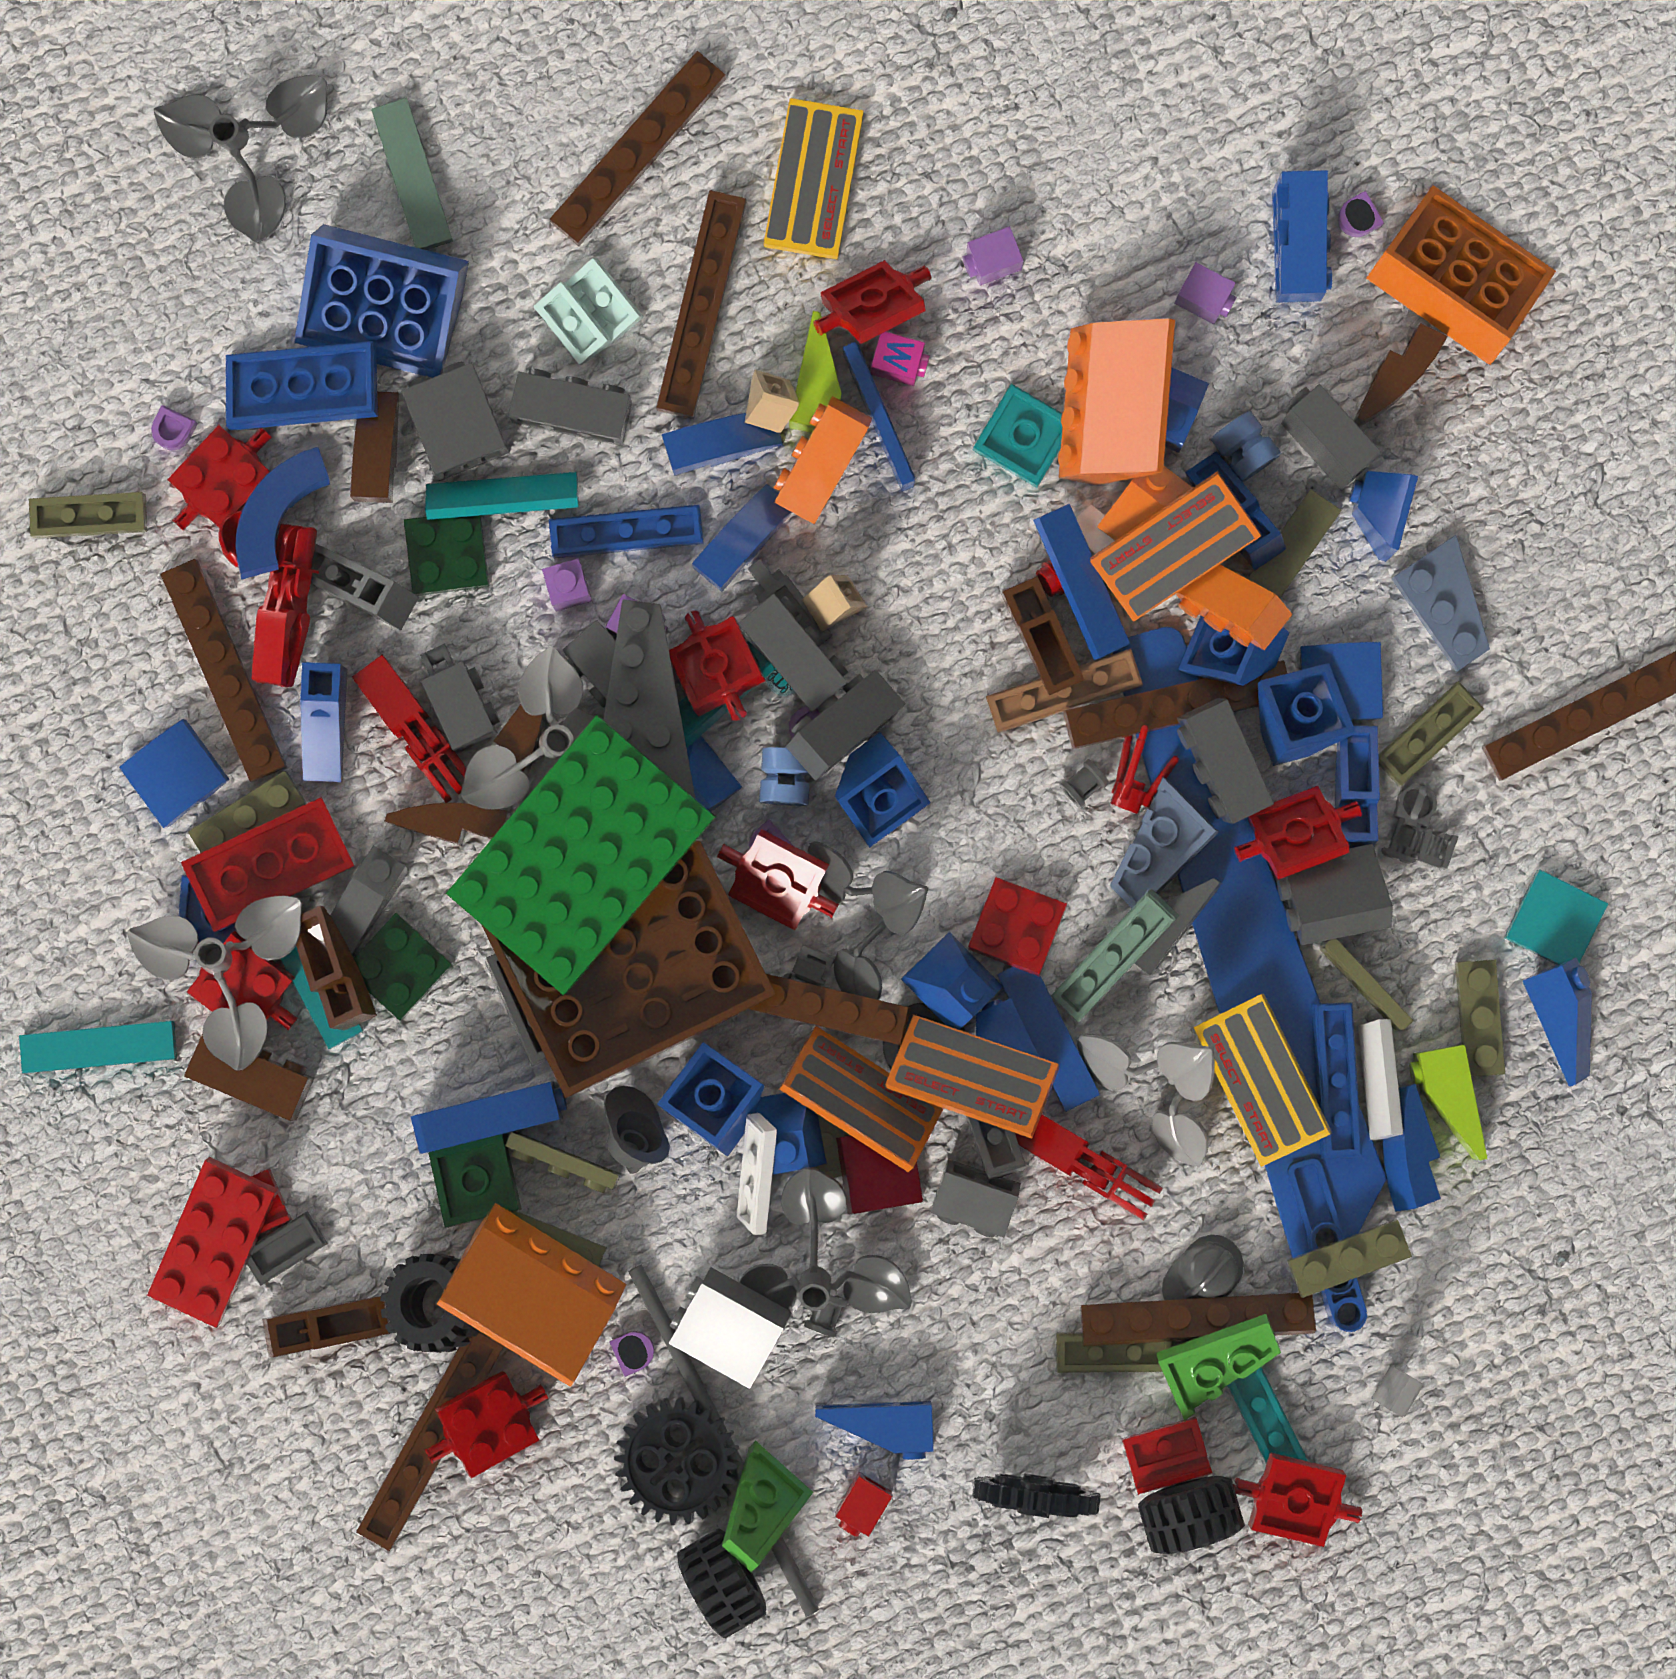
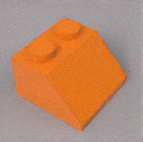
(1141, 500)

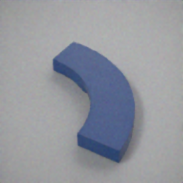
(268, 505)

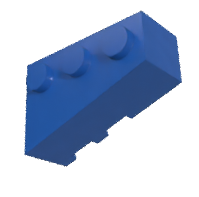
(1301, 236)

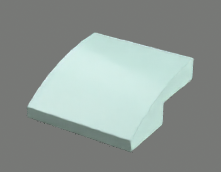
(588, 311)

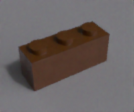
(262, 1084)

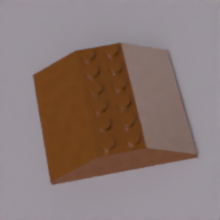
(655, 985)

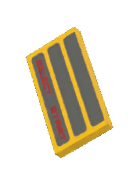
(813, 178)
(1263, 1080)

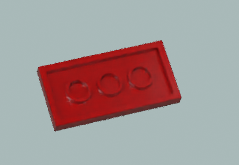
(268, 862)
(212, 1242)

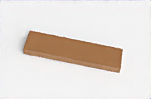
(1032, 702)

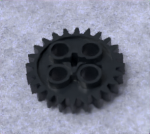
(699, 1486)
(1036, 1495)

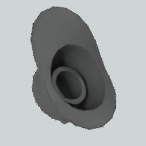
(635, 1129)
(1205, 1270)

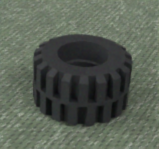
(406, 1311)
(1191, 1515)
(721, 1585)

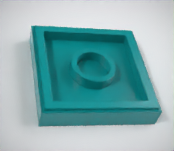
(1022, 436)
(1555, 919)

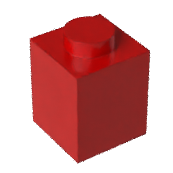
(862, 1505)

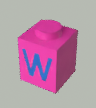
(899, 359)

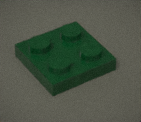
(446, 554)
(400, 966)
(473, 1179)

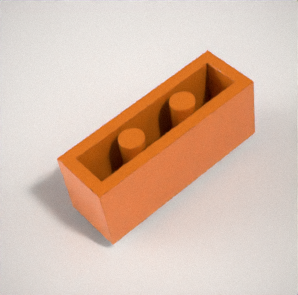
(821, 459)
(1235, 605)

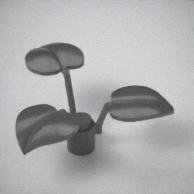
(197, 122)
(895, 900)
(873, 1286)

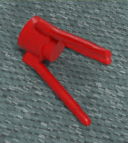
(1129, 792)

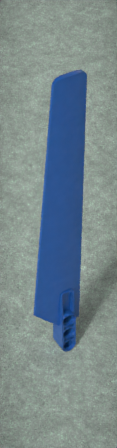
(1254, 953)

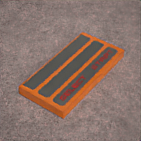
(1175, 546)
(972, 1076)
(854, 1098)

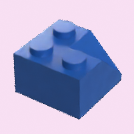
(713, 1098)

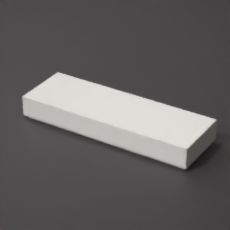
(1380, 1079)
(756, 1173)

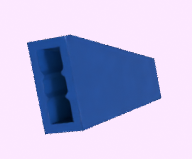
(488, 1117)

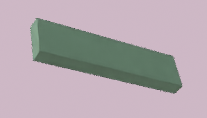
(412, 174)
(1115, 955)

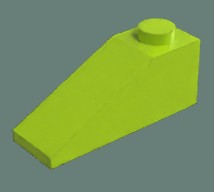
(816, 379)
(1448, 1087)

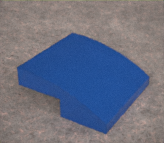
(1356, 672)
(174, 773)

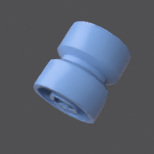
(1246, 446)
(777, 763)

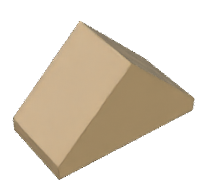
(770, 401)
(834, 601)

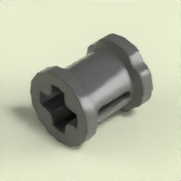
(1084, 783)
(825, 1320)

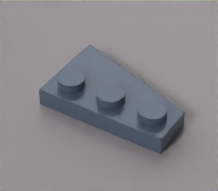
(1445, 603)
(1164, 845)

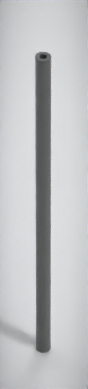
(700, 1393)

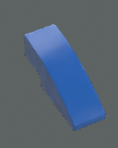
(716, 443)
(741, 538)
(1271, 539)
(1359, 781)
(1409, 1155)

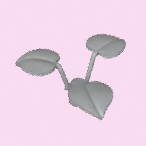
(546, 687)
(168, 943)
(1183, 1064)

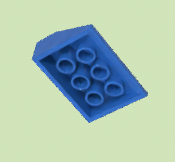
(382, 294)

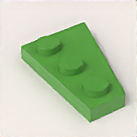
(1211, 1362)
(762, 1507)

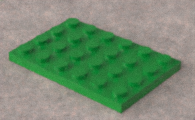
(580, 855)

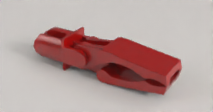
(283, 617)
(403, 713)
(1065, 1150)

